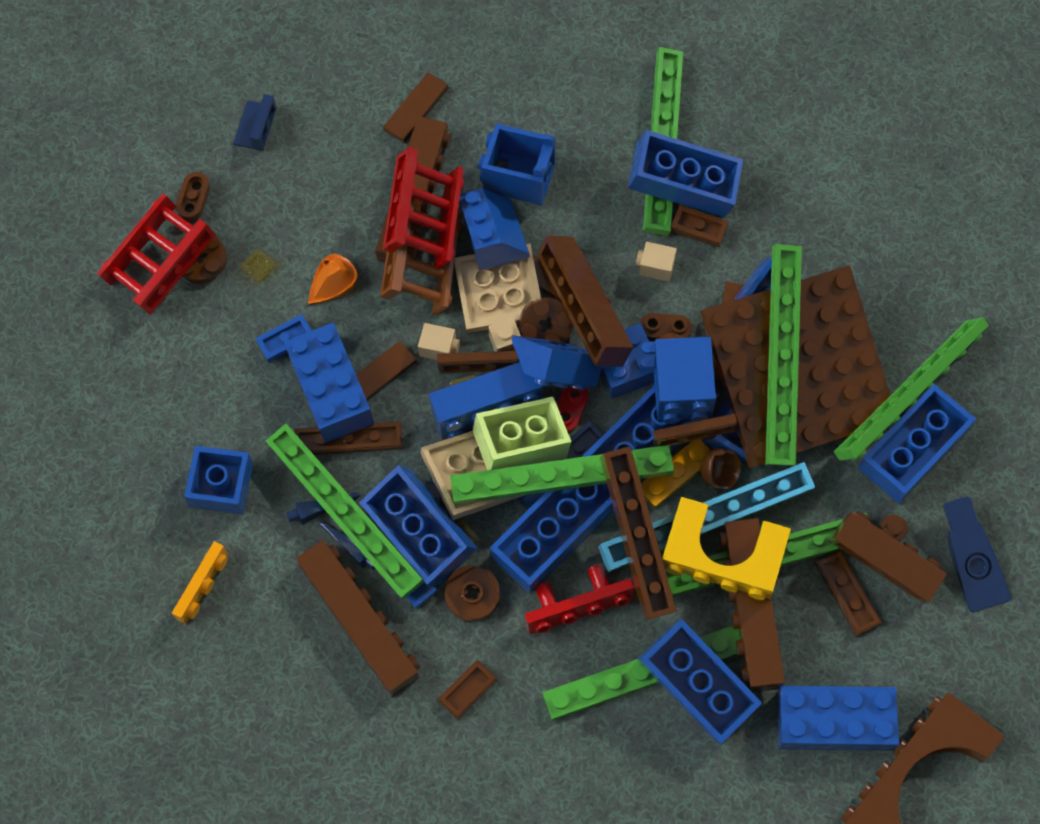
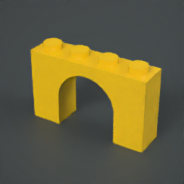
(754, 576)

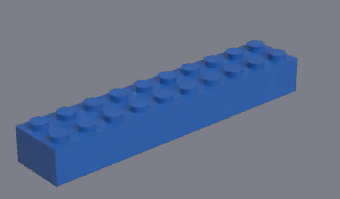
(568, 516)

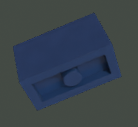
(256, 123)

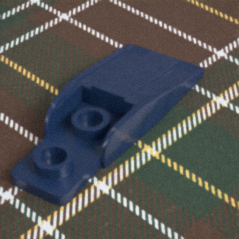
(974, 557)

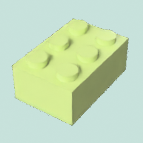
(522, 434)

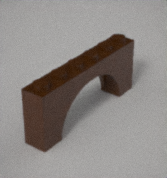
(947, 729)

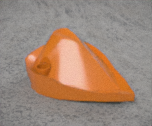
(332, 279)

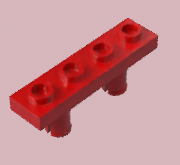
(590, 603)

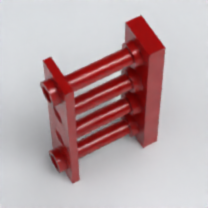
(400, 211)
(172, 269)

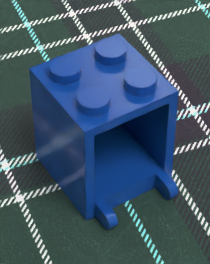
(529, 165)
(681, 378)

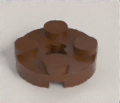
(211, 266)
(541, 309)
(476, 578)

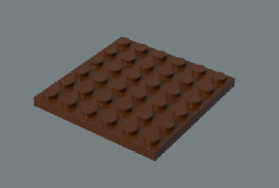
(836, 367)

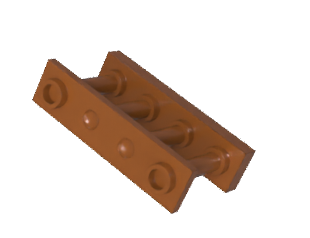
(393, 280)

